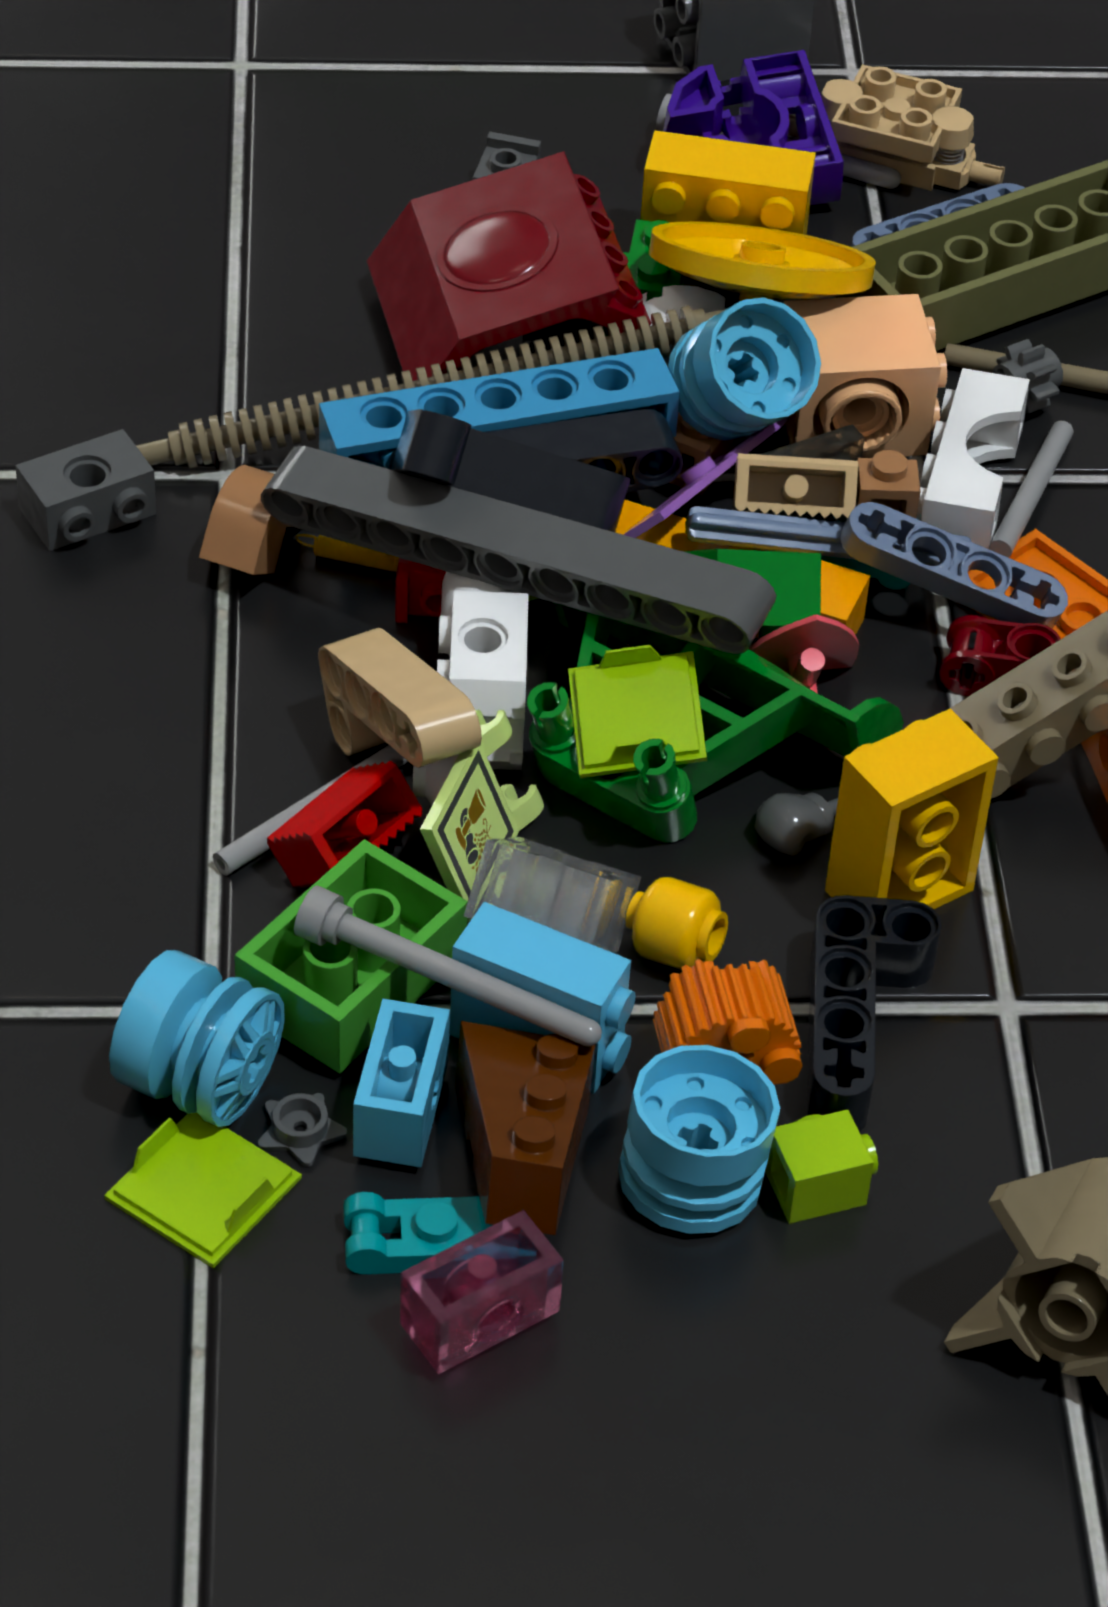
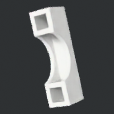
(975, 426)

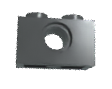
(86, 489)

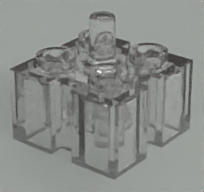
(554, 890)

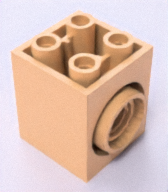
(873, 372)

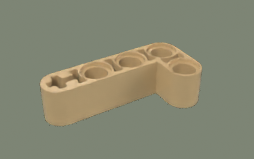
(391, 696)

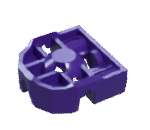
(770, 92)

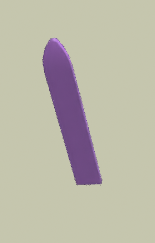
(701, 476)

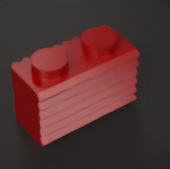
(358, 806)

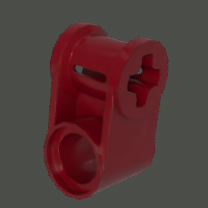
(996, 650)

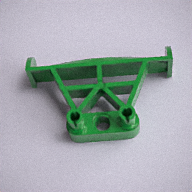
(660, 793)

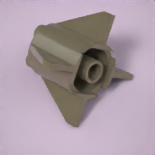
(1059, 1279)

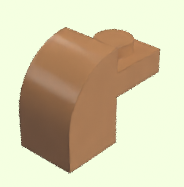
(240, 528)

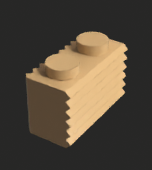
(795, 486)

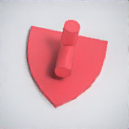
(809, 647)

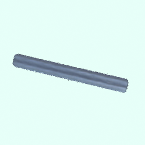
(778, 533)

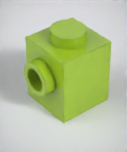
(821, 1165)

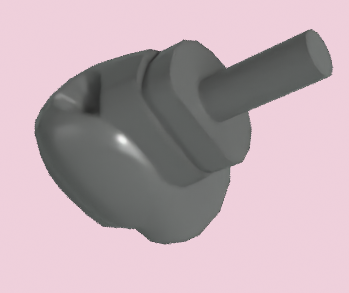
(792, 820)

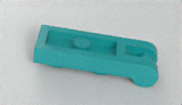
(423, 1224)

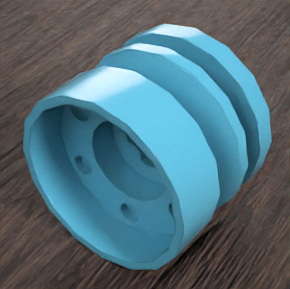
(745, 369)
(196, 1037)
(698, 1138)

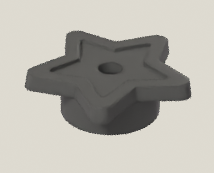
(295, 1111)

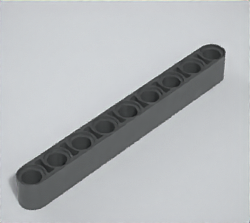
(521, 549)

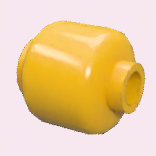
(676, 923)

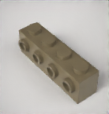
(1055, 705)

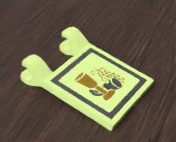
(475, 809)

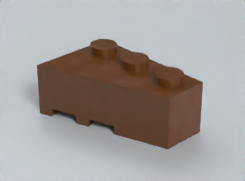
(524, 1117)

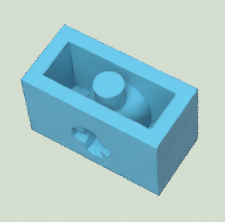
(401, 1083)

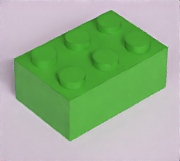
(338, 989)

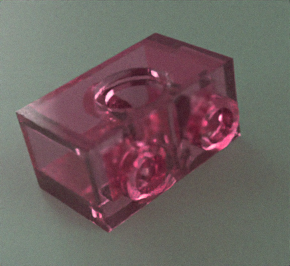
(481, 1291)

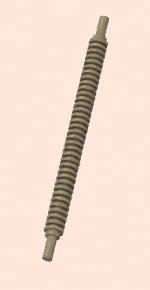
(184, 446)

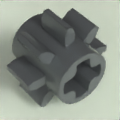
(1033, 363)

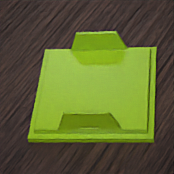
(632, 700)
(201, 1186)

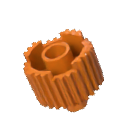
(732, 1011)

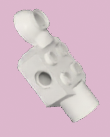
(487, 648)

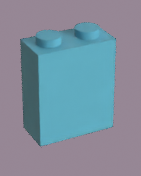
(552, 968)

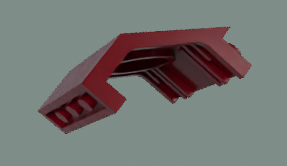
(500, 264)

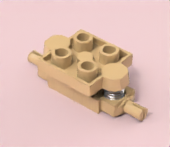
(906, 127)

